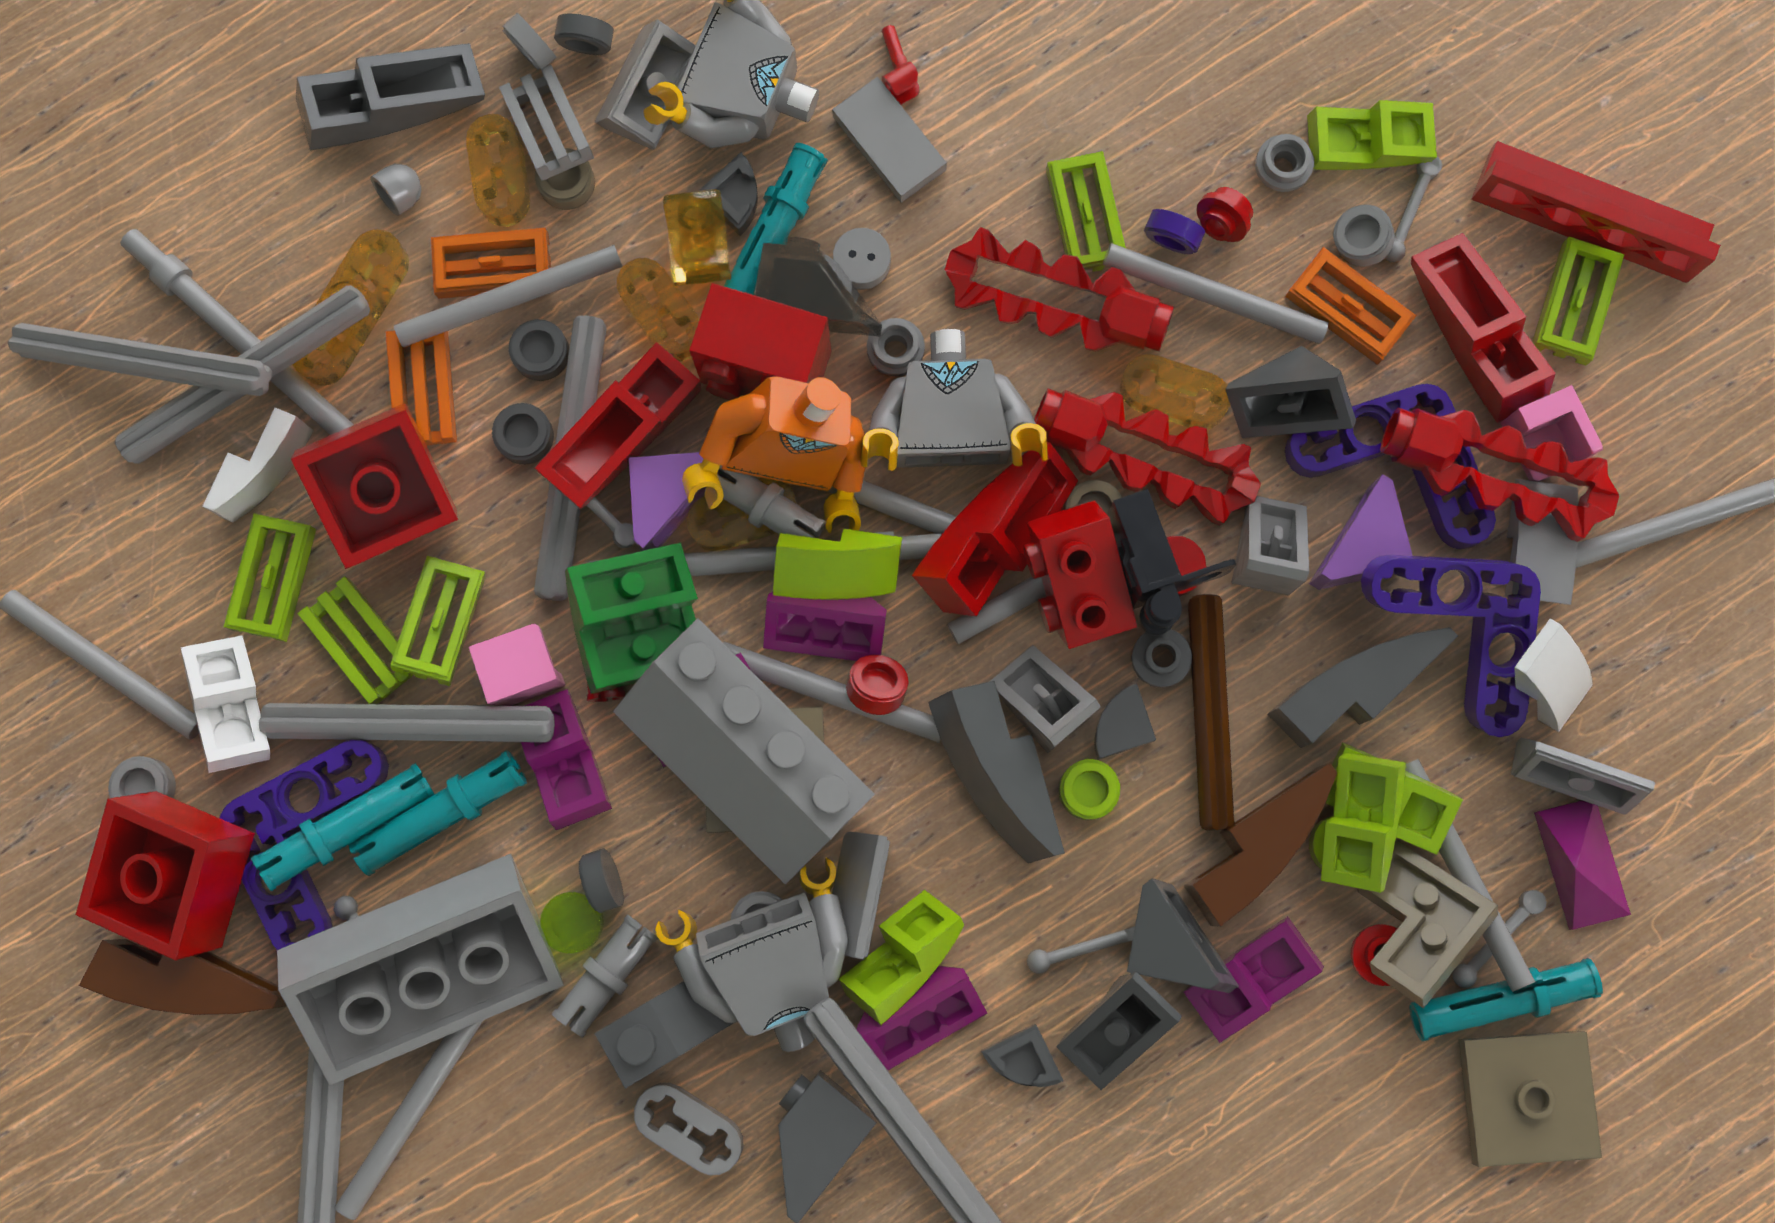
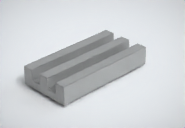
(532, 92)

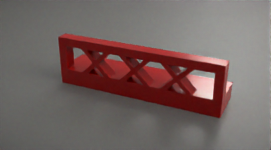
(1595, 212)

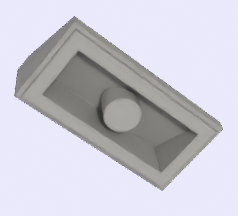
(654, 58)
(1579, 776)
(859, 887)

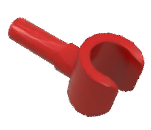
(903, 79)

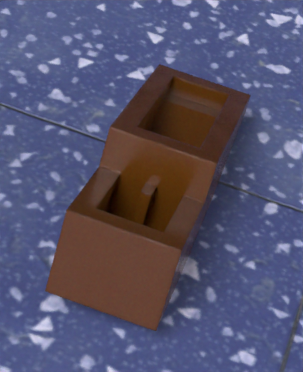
(1261, 847)
(186, 986)

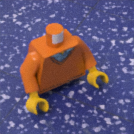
(790, 436)

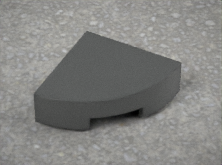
(737, 191)
(1123, 724)
(1024, 1059)

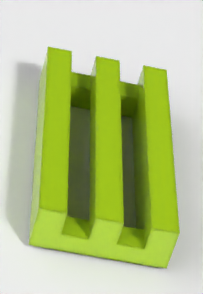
(1075, 166)
(1563, 344)
(291, 583)
(328, 603)
(423, 667)

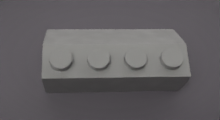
(742, 751)
(417, 969)

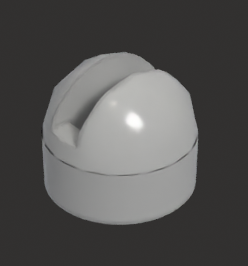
(397, 187)

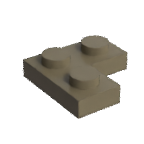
(1438, 926)

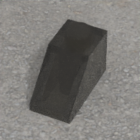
(812, 281)

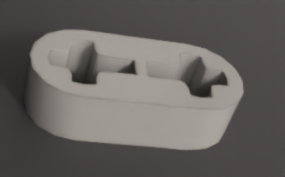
(680, 1141)

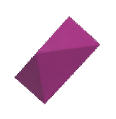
(825, 626)
(1582, 864)
(931, 1014)

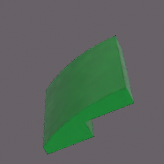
(629, 612)

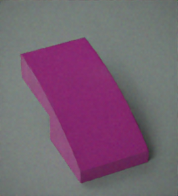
(566, 766)
(1265, 973)

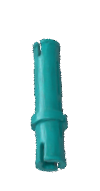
(782, 209)
(435, 814)
(340, 828)
(1497, 1002)

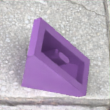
(659, 496)
(1370, 532)

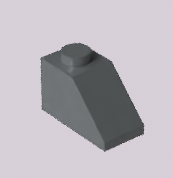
(657, 1034)
(817, 1138)

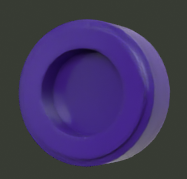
(1174, 231)

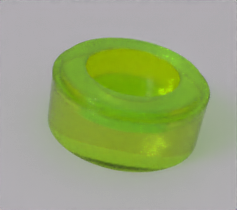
(571, 923)

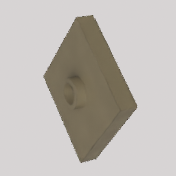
(1530, 1098)

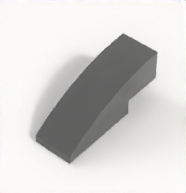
(387, 94)
(1358, 685)
(997, 770)

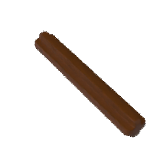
(1211, 712)

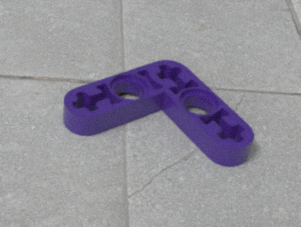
(1381, 410)
(1491, 617)
(283, 821)

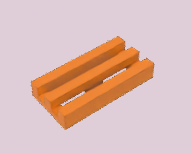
(484, 242)
(1339, 323)
(398, 385)

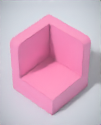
(1559, 420)
(515, 667)

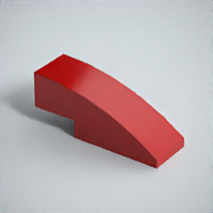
(1482, 327)
(619, 426)
(992, 531)

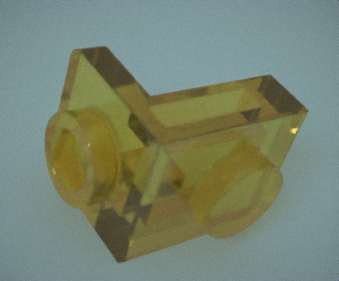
(697, 237)

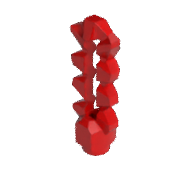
(1125, 316)
(1080, 424)
(1434, 442)

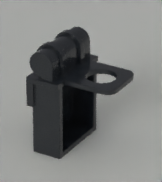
(1150, 564)

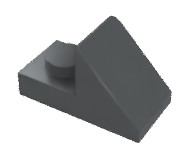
(1118, 1029)

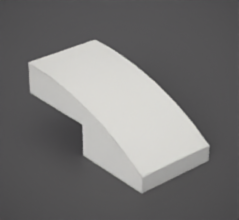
(246, 483)
(1554, 675)
(225, 703)

